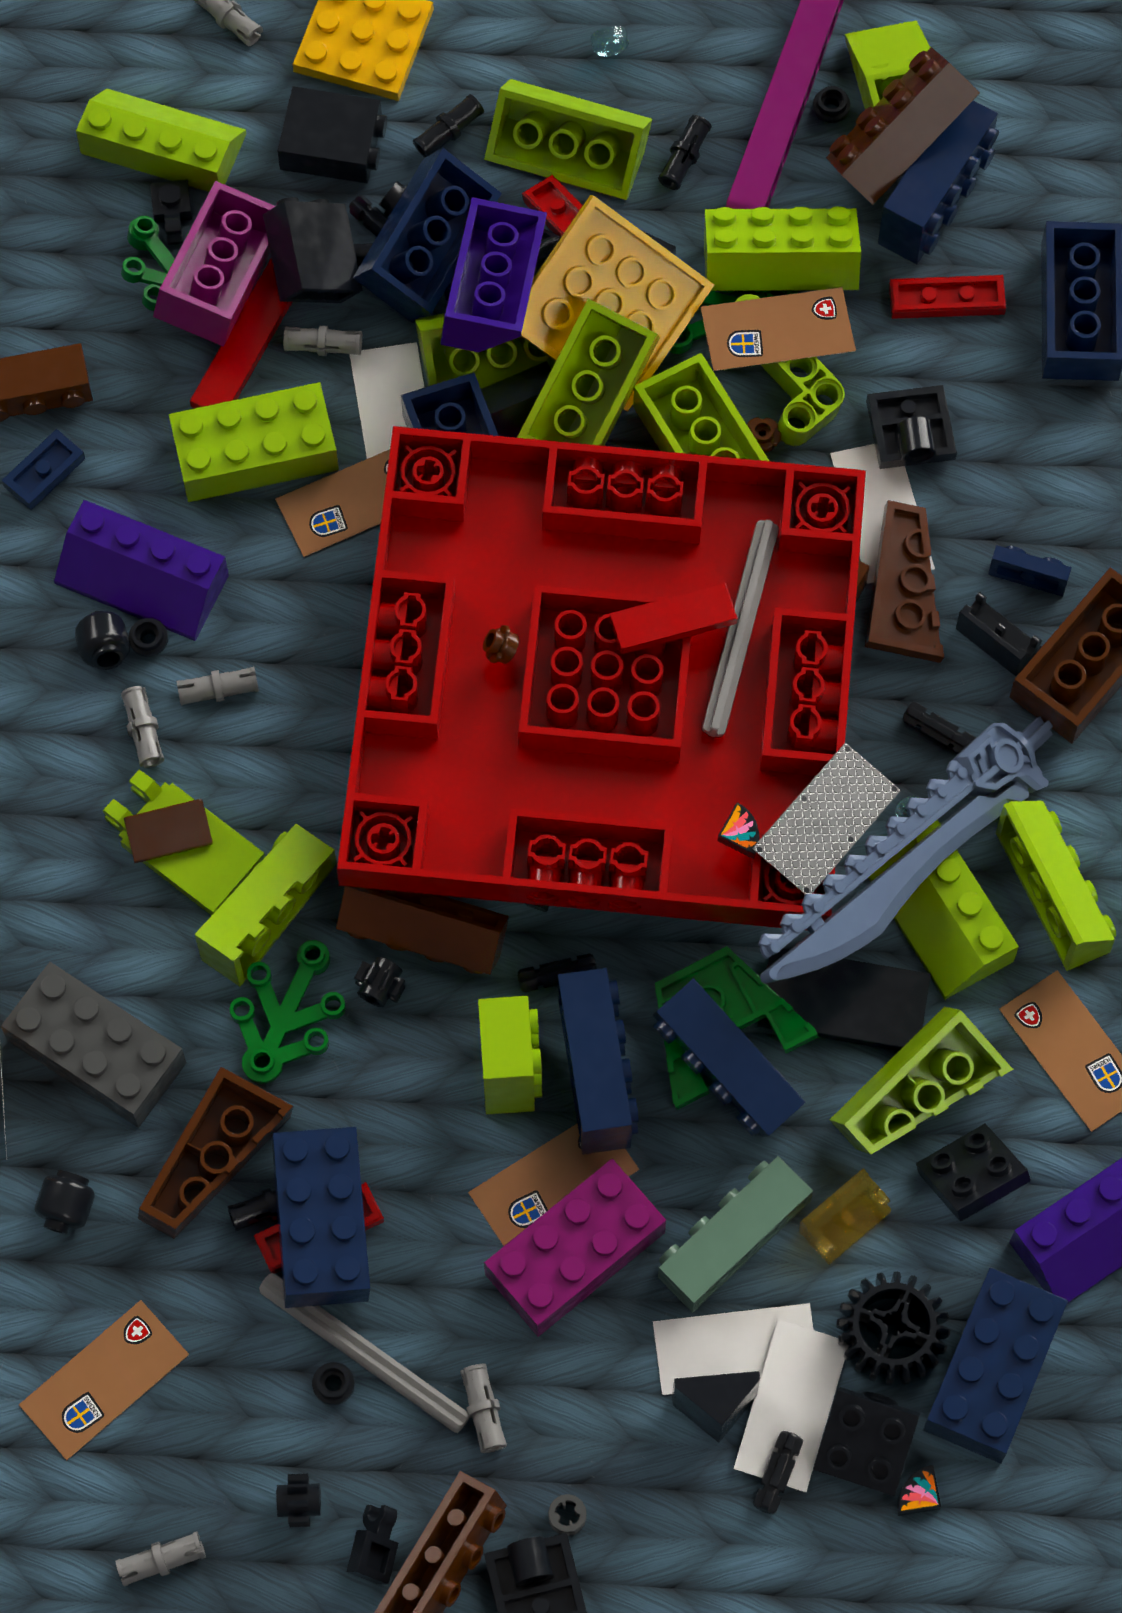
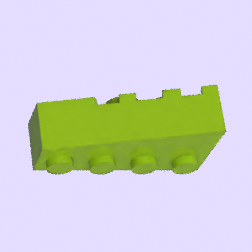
(264, 903)
(920, 1081)

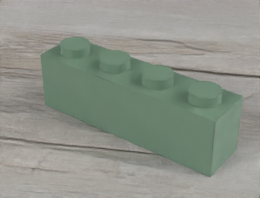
(734, 1233)

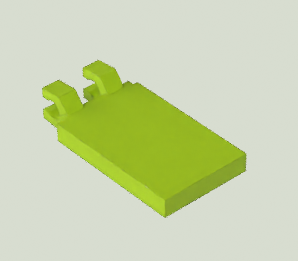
(201, 874)

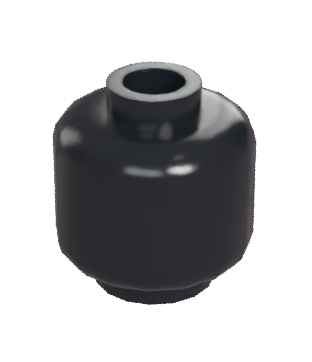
(102, 640)
(64, 1201)

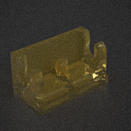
(845, 1216)

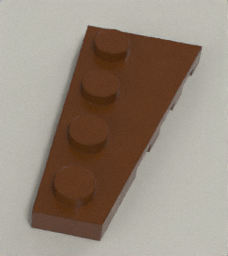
(903, 598)

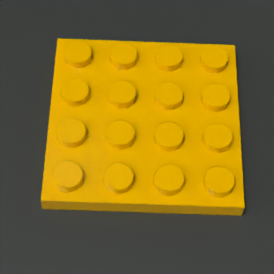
(620, 269)

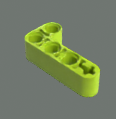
(804, 392)

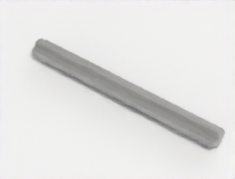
(739, 635)
(370, 1357)

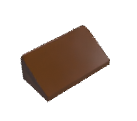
(168, 830)

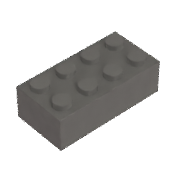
(94, 1044)

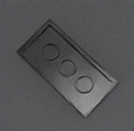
(857, 1001)

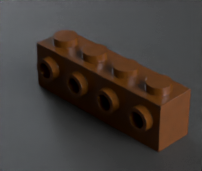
(425, 925)
(446, 1549)

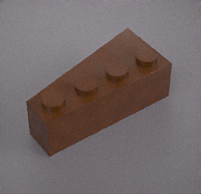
(216, 1144)

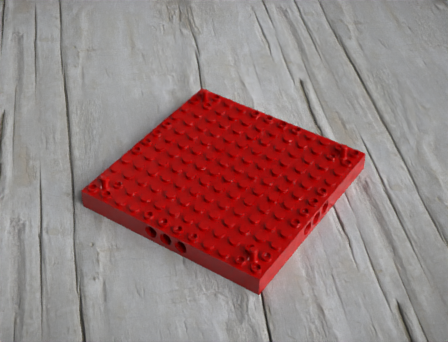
(576, 763)

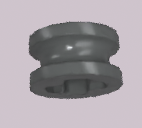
(580, 1512)

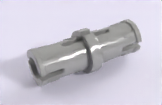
(229, 16)
(322, 340)
(217, 685)
(142, 726)
(483, 1408)
(160, 1559)

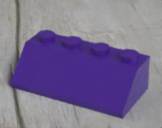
(492, 275)
(140, 570)
(1076, 1237)

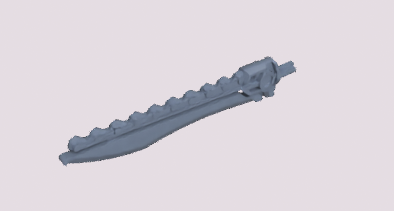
(989, 762)

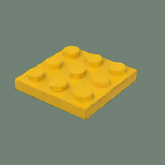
(364, 43)

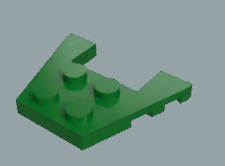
(743, 1000)

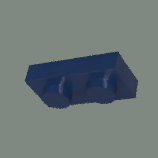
(43, 469)
(1035, 572)

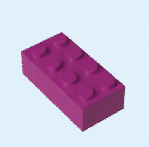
(216, 265)
(575, 1247)

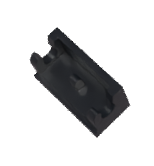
(997, 635)

